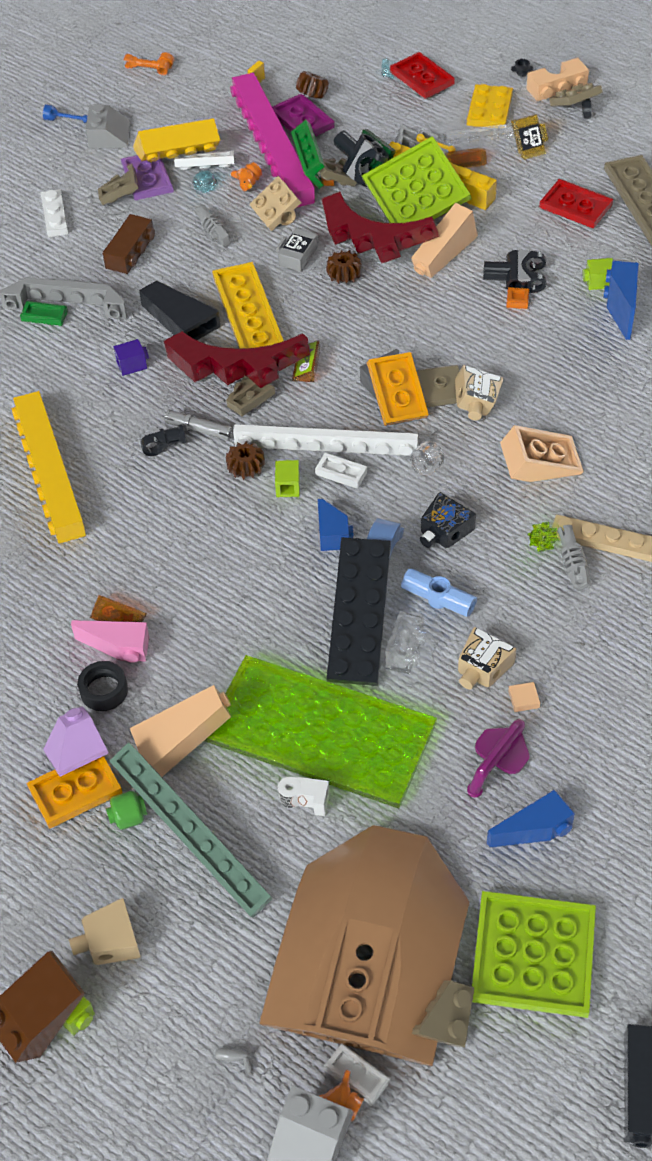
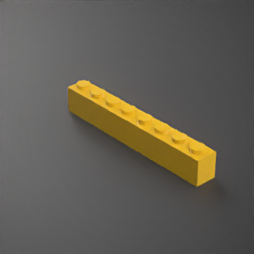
(49, 468)

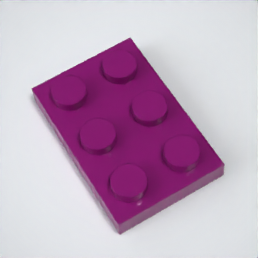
(298, 109)

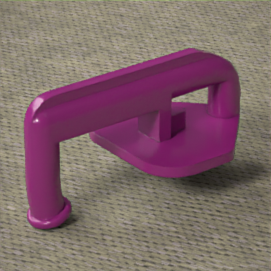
(502, 749)

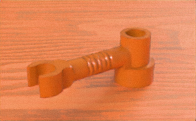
(162, 65)

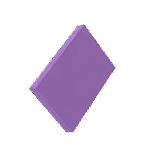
(151, 177)

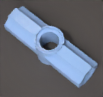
(439, 592)

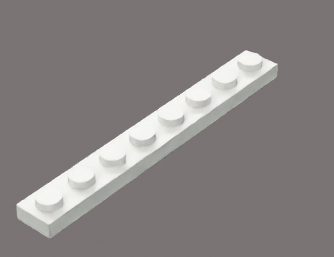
(326, 439)

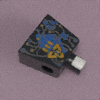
(446, 522)

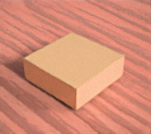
(524, 697)

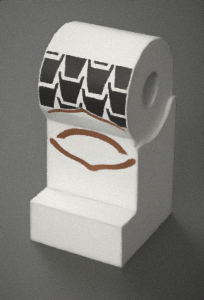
(305, 793)

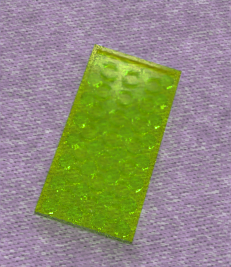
(324, 731)

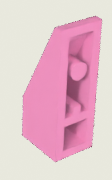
(117, 639)

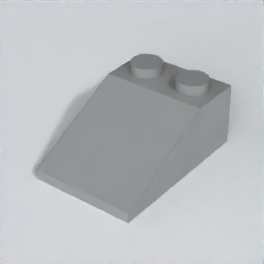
(309, 1128)

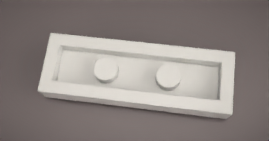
(204, 160)
(54, 213)

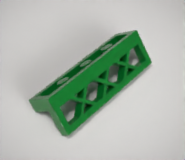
(308, 152)

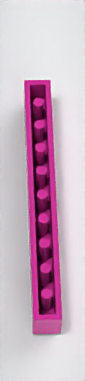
(271, 136)

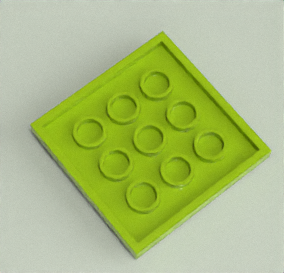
(416, 184)
(534, 954)

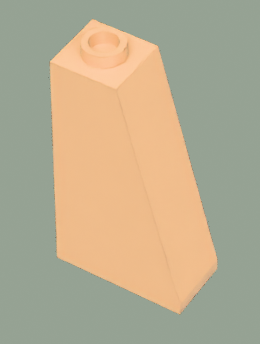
(455, 233)
(180, 729)

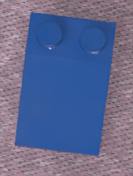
(622, 294)

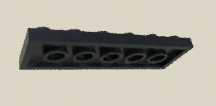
(359, 611)

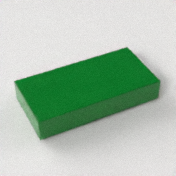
(44, 313)

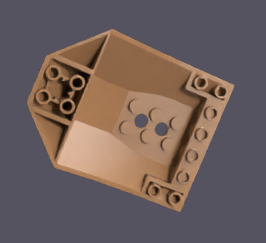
(380, 893)

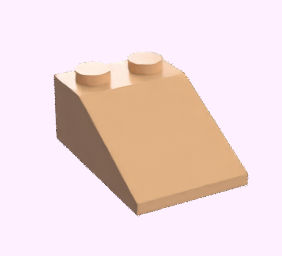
(539, 454)

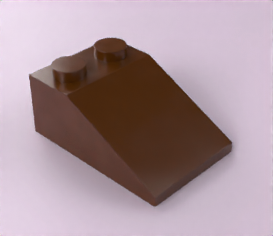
(37, 1008)

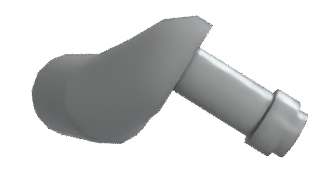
(234, 1055)

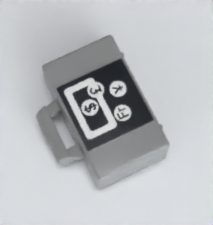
(297, 249)

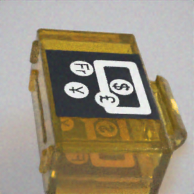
(529, 136)

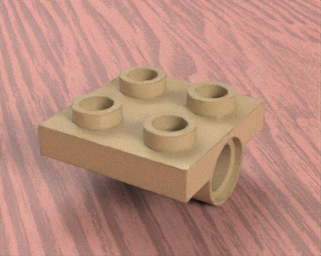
(276, 204)

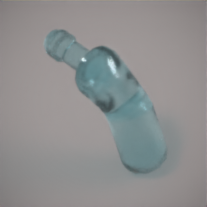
(385, 67)

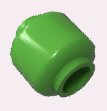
(126, 810)

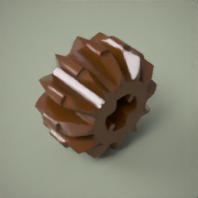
(312, 85)
(343, 267)
(245, 460)

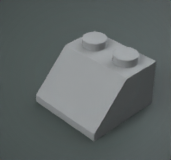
(106, 127)

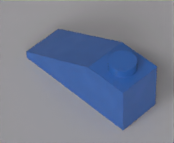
(535, 823)

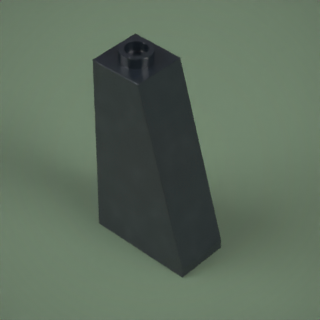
(179, 311)
(638, 1085)

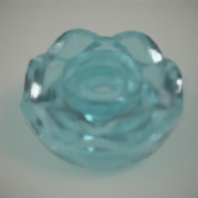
(204, 181)

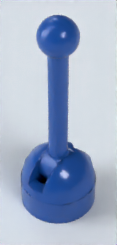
(51, 113)

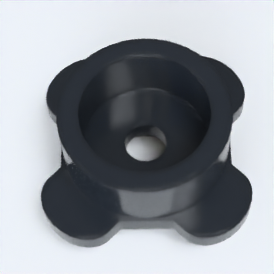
(522, 67)

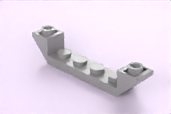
(17, 294)

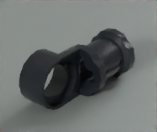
(163, 439)

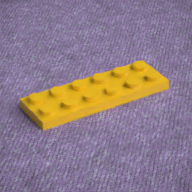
(246, 306)

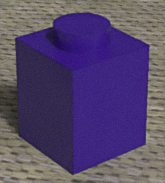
(131, 357)

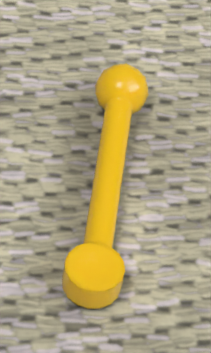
(420, 138)

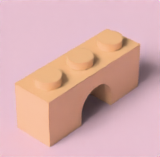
(544, 84)

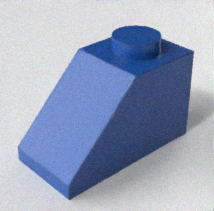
(332, 526)

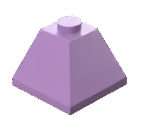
(74, 742)

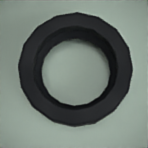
(98, 670)

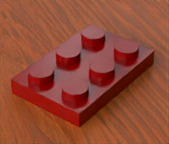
(422, 75)
(576, 203)

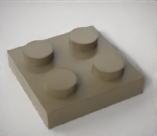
(578, 93)

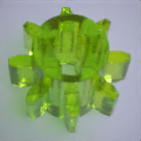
(536, 536)

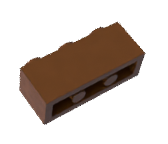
(128, 243)

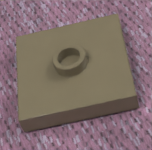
(438, 385)

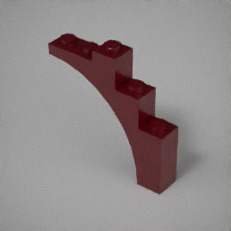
(367, 234)
(231, 364)

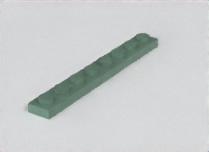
(191, 830)

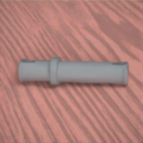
(203, 426)

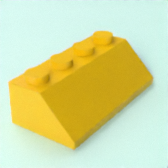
(176, 140)

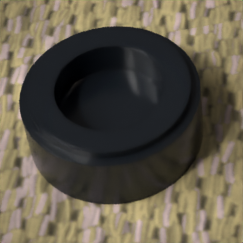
(586, 108)

